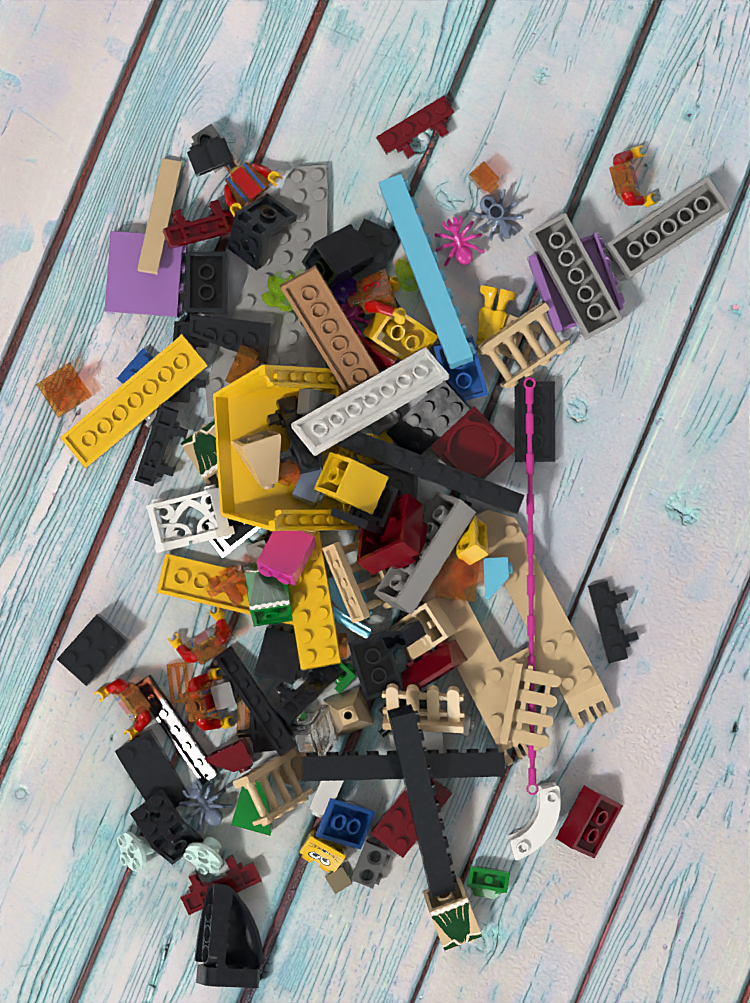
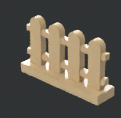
(526, 696)
(433, 718)

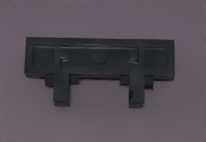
(183, 394)
(297, 451)
(152, 460)
(604, 607)
(297, 701)

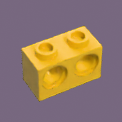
(473, 542)

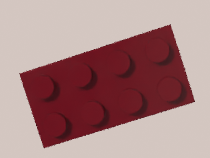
(396, 824)

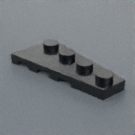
(232, 333)

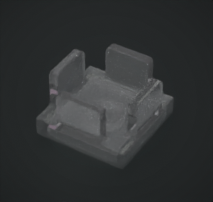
(321, 731)

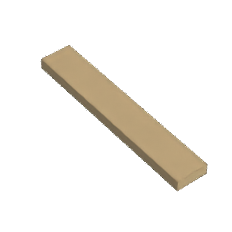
(159, 216)

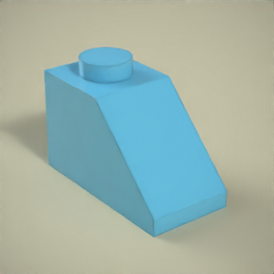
(495, 574)

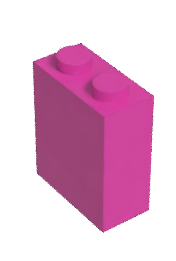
(286, 555)

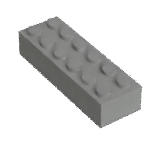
(667, 228)
(575, 276)
(446, 522)

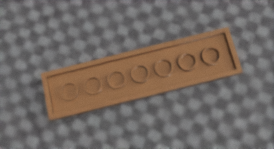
(329, 328)

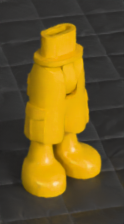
(489, 320)

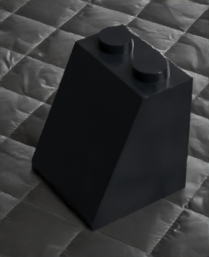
(338, 255)
(278, 655)

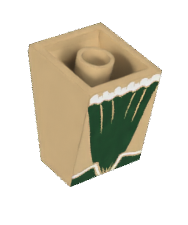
(203, 452)
(453, 917)

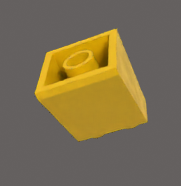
(351, 483)

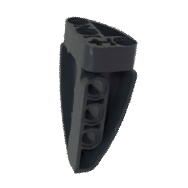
(227, 941)

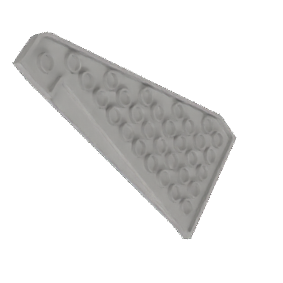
(289, 344)

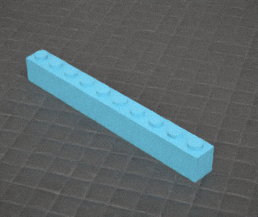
(426, 272)

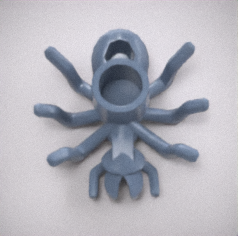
(495, 213)
(206, 806)

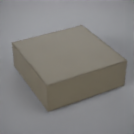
(338, 880)

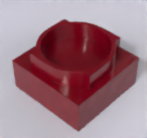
(472, 445)
(401, 541)

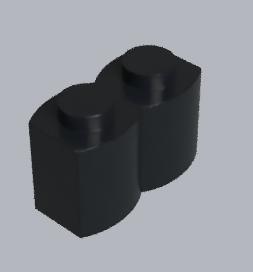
(209, 156)
(402, 635)

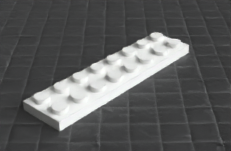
(369, 401)

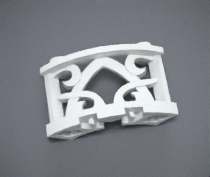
(218, 525)
(540, 825)

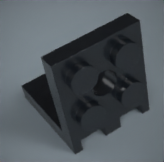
(255, 227)
(379, 519)
(168, 834)

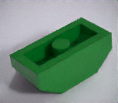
(488, 881)

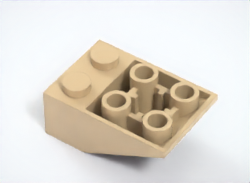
(435, 625)

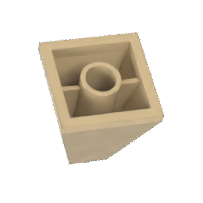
(261, 456)
(351, 701)

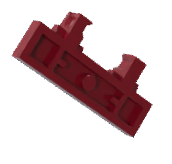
(429, 117)
(188, 232)
(237, 877)

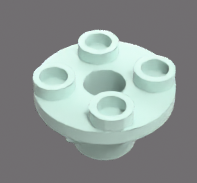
(133, 851)
(205, 855)

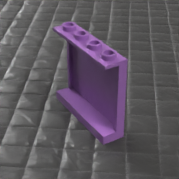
(138, 291)
(559, 315)

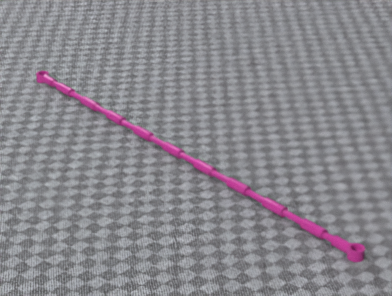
(531, 659)

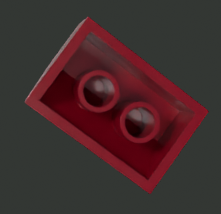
(433, 665)
(233, 756)
(589, 822)

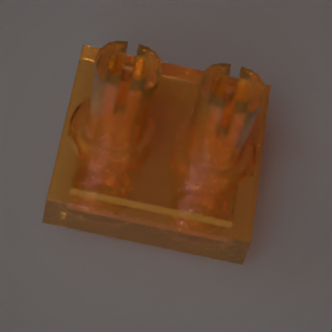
(64, 390)
(457, 580)
(227, 584)

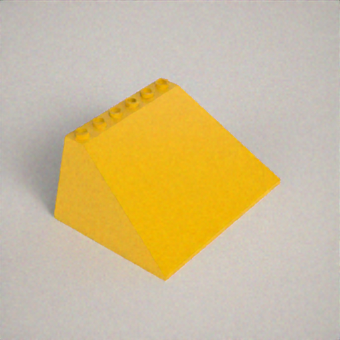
(242, 411)

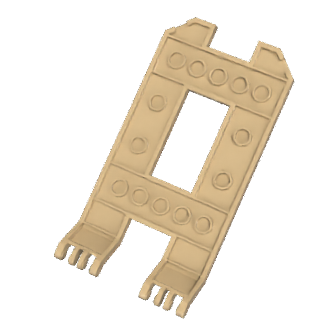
(554, 639)

